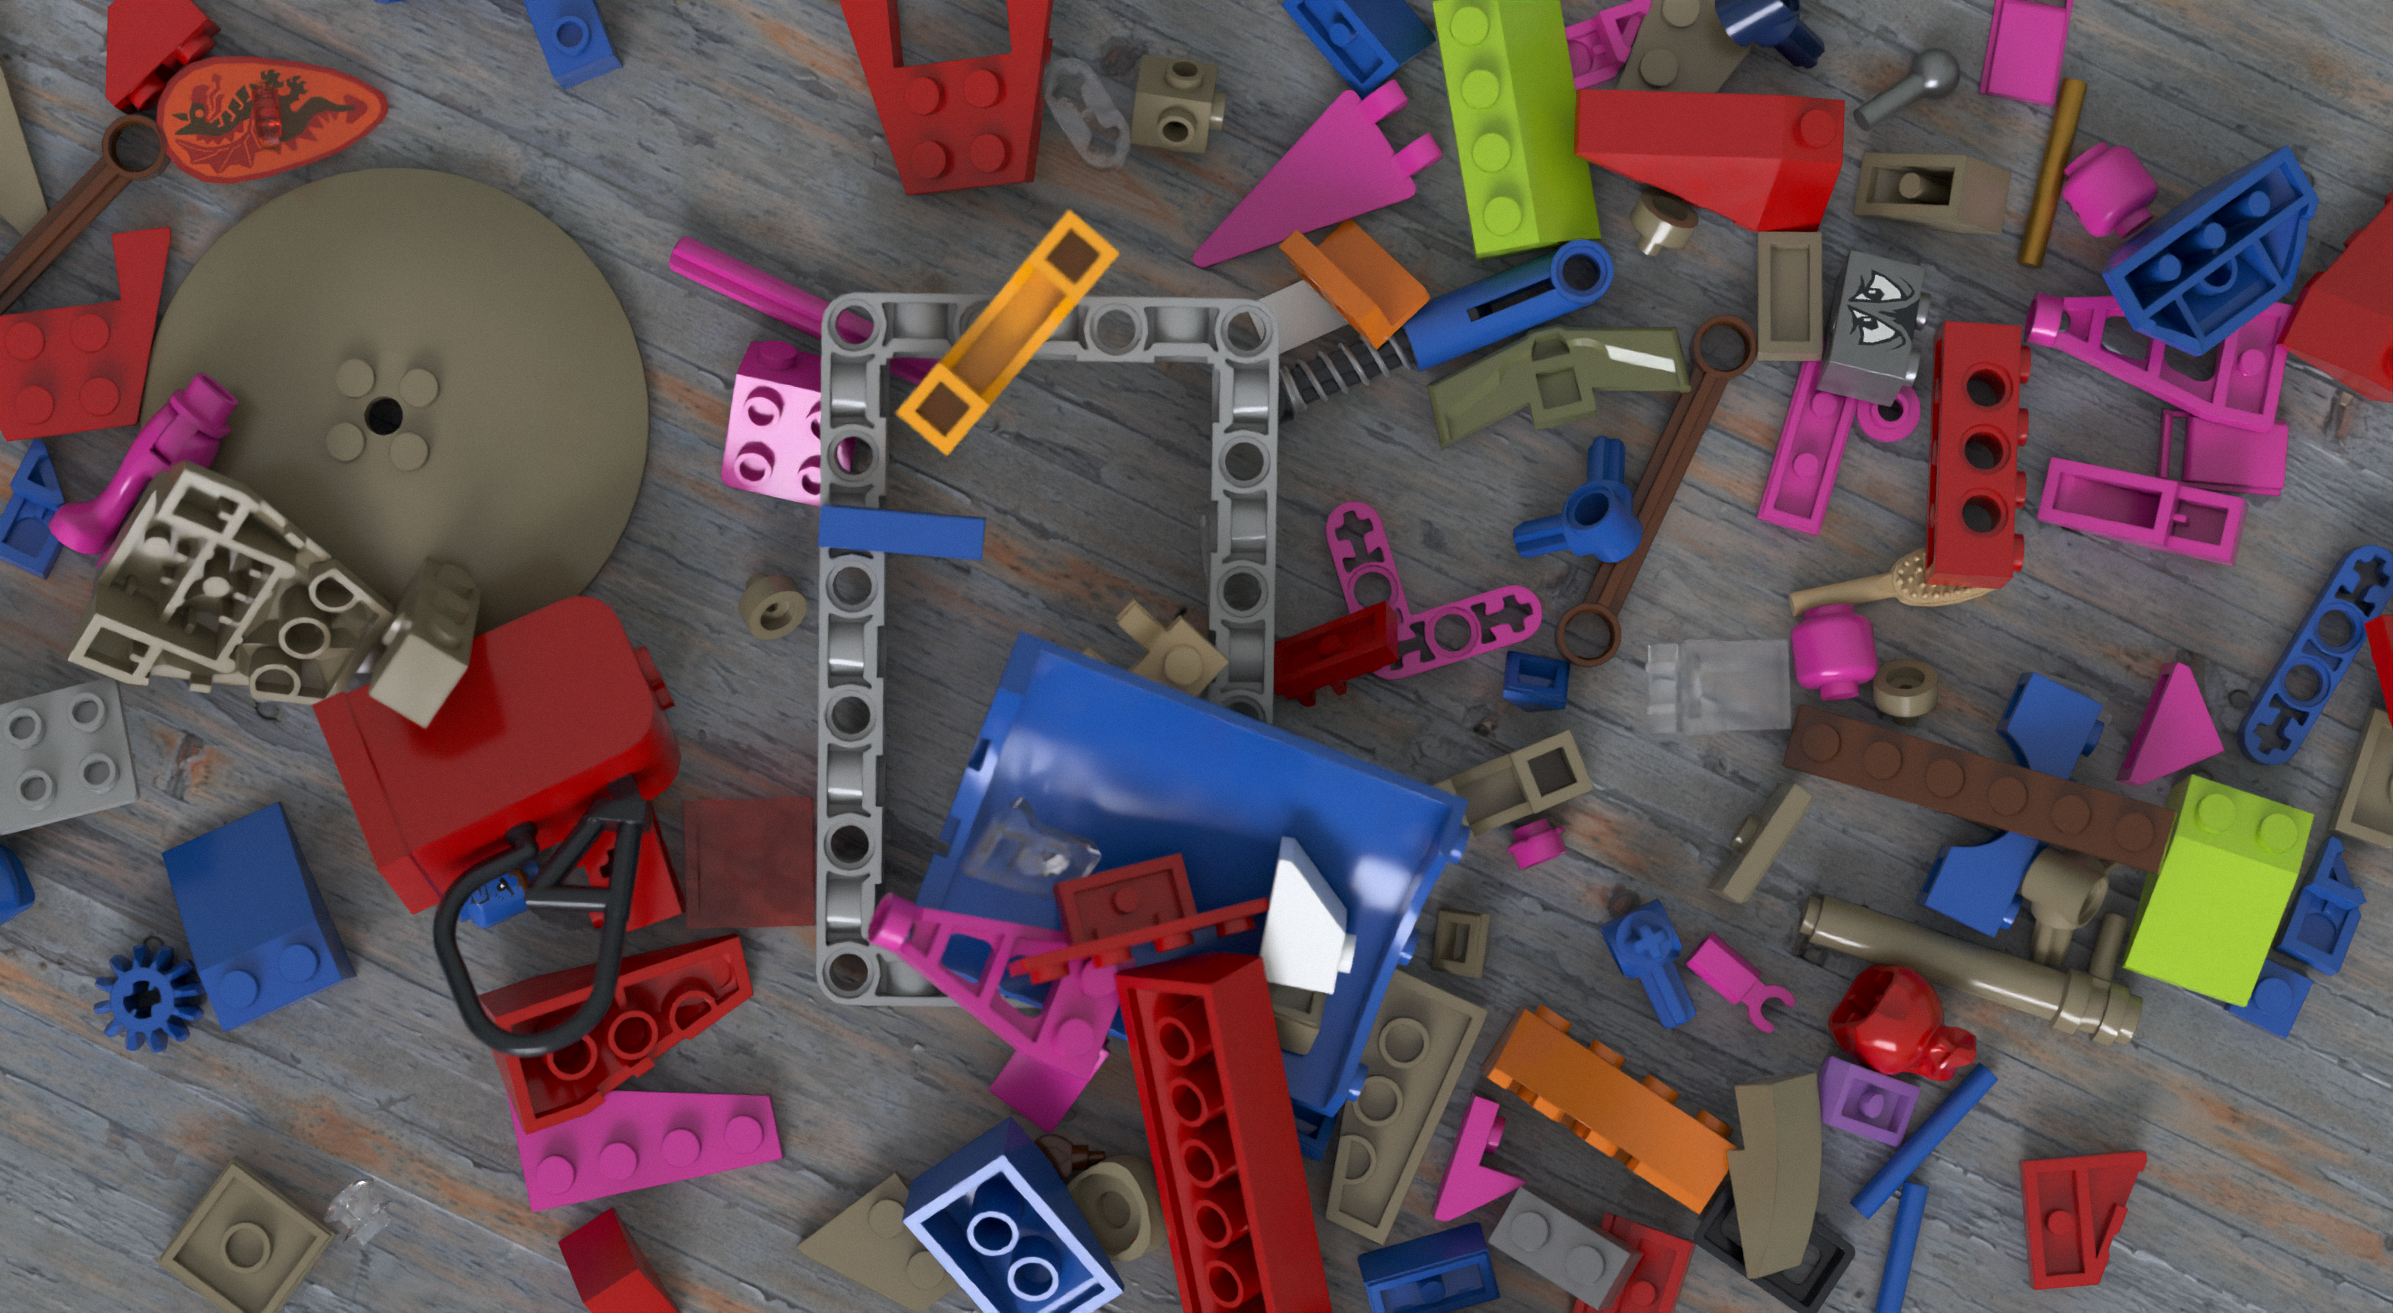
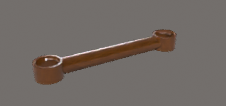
(74, 213)
(1659, 485)

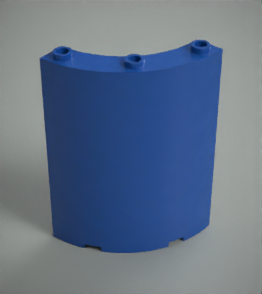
(1176, 775)

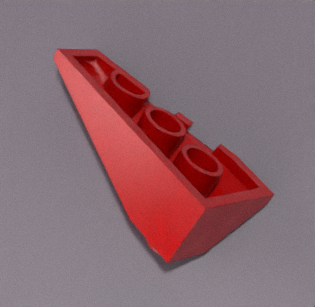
(1738, 155)
(2347, 313)
(655, 1006)

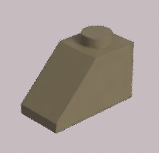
(1933, 192)

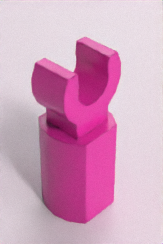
(1735, 978)

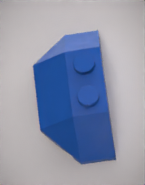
(2216, 255)

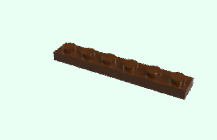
(1980, 789)

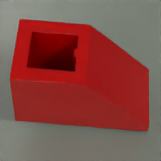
(149, 45)

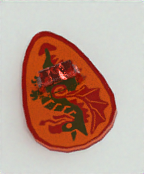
(261, 116)

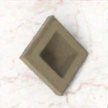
(1461, 942)

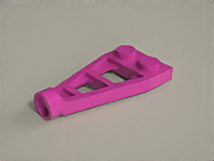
(2244, 376)
(1076, 1008)

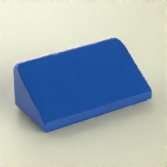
(1430, 1273)

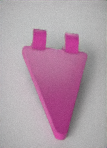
(1326, 177)

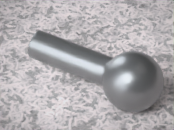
(1931, 75)

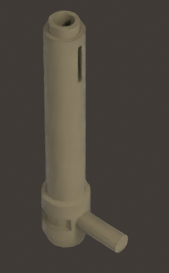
(2066, 999)

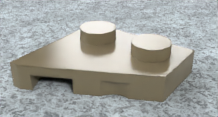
(879, 1250)

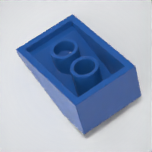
(255, 918)
(1010, 1228)

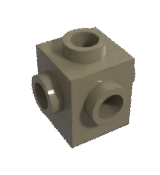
(1176, 104)

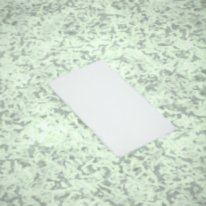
(1300, 315)

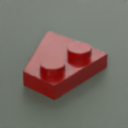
(2074, 1212)

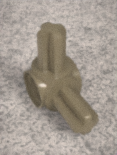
(2063, 895)

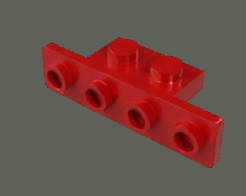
(1127, 909)

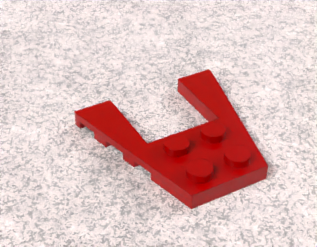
(962, 118)

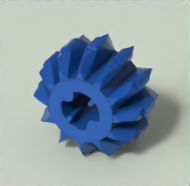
(132, 981)

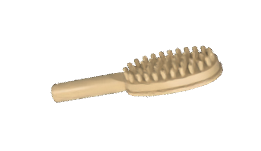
(1903, 582)

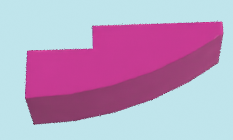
(2143, 511)

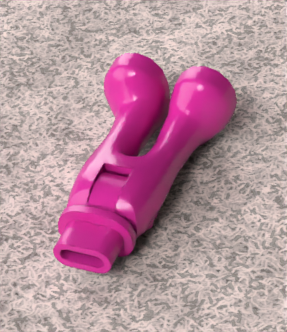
(179, 431)

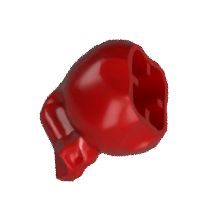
(1896, 1025)

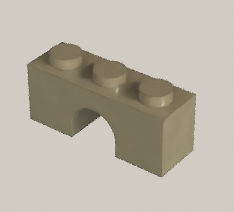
(427, 641)
(1520, 782)

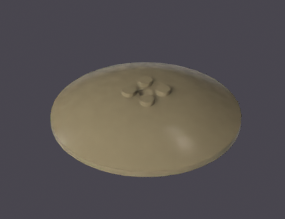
(488, 334)

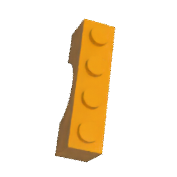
(1008, 332)

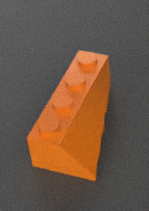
(1610, 1108)

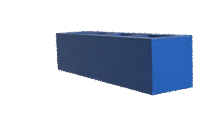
(901, 531)

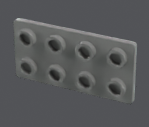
(64, 756)

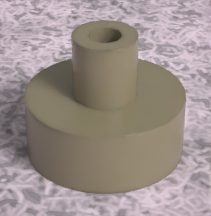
(1662, 221)
(772, 606)
(1905, 690)

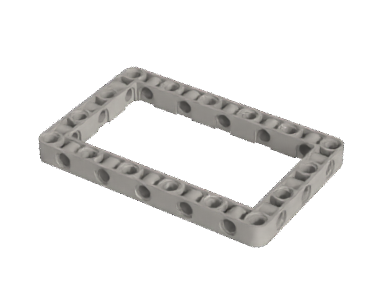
(855, 632)

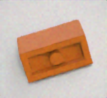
(1357, 280)

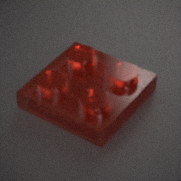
(750, 863)

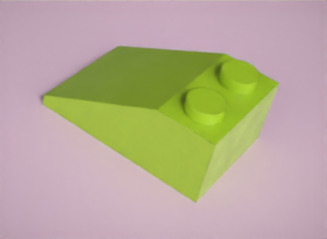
(2218, 890)

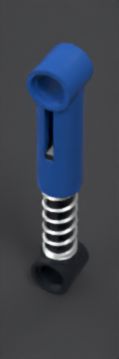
(1451, 326)

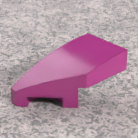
(1604, 42)

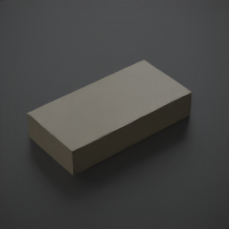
(1789, 296)

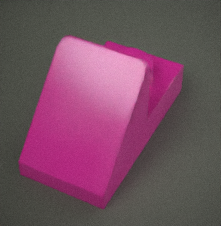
(1467, 1180)

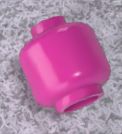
(2109, 191)
(1833, 651)

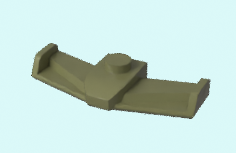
(1555, 376)

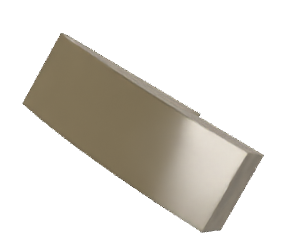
(1776, 1169)

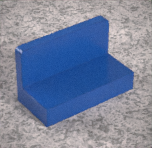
(1362, 37)

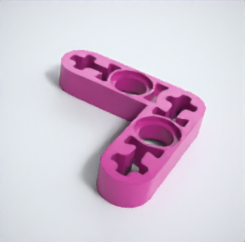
(1410, 662)

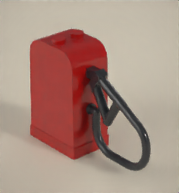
(533, 747)

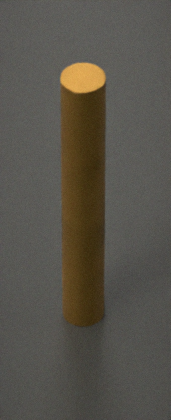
(2051, 173)

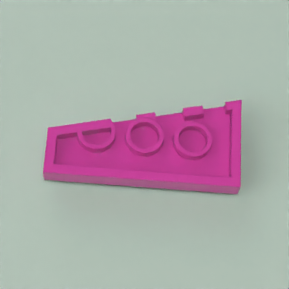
(645, 1142)

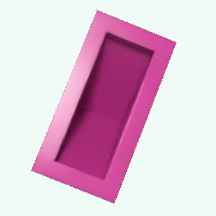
(2172, 729)

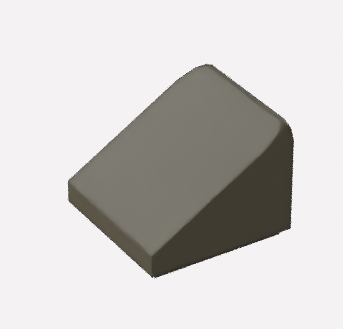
(1296, 1016)

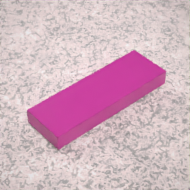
(1806, 455)

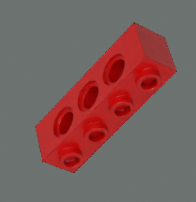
(1952, 549)

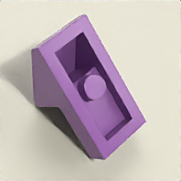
(1865, 1101)

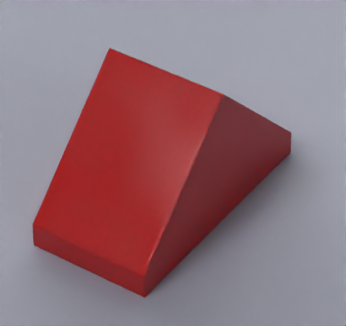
(613, 1270)

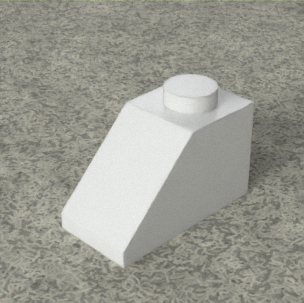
(1304, 925)

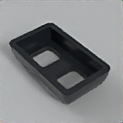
(1801, 1297)

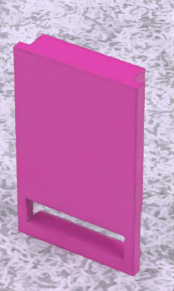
(2025, 51)
(2226, 456)
(1039, 1090)

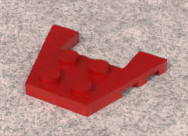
(84, 362)

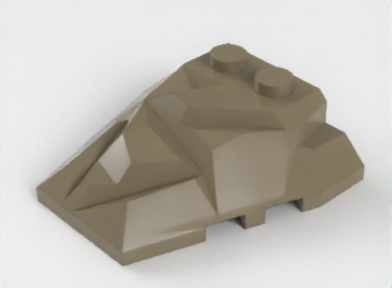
(225, 594)

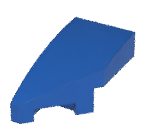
(24, 523)
(2322, 913)

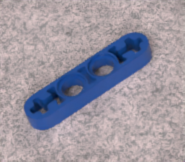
(2309, 649)

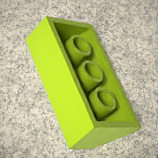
(1515, 125)

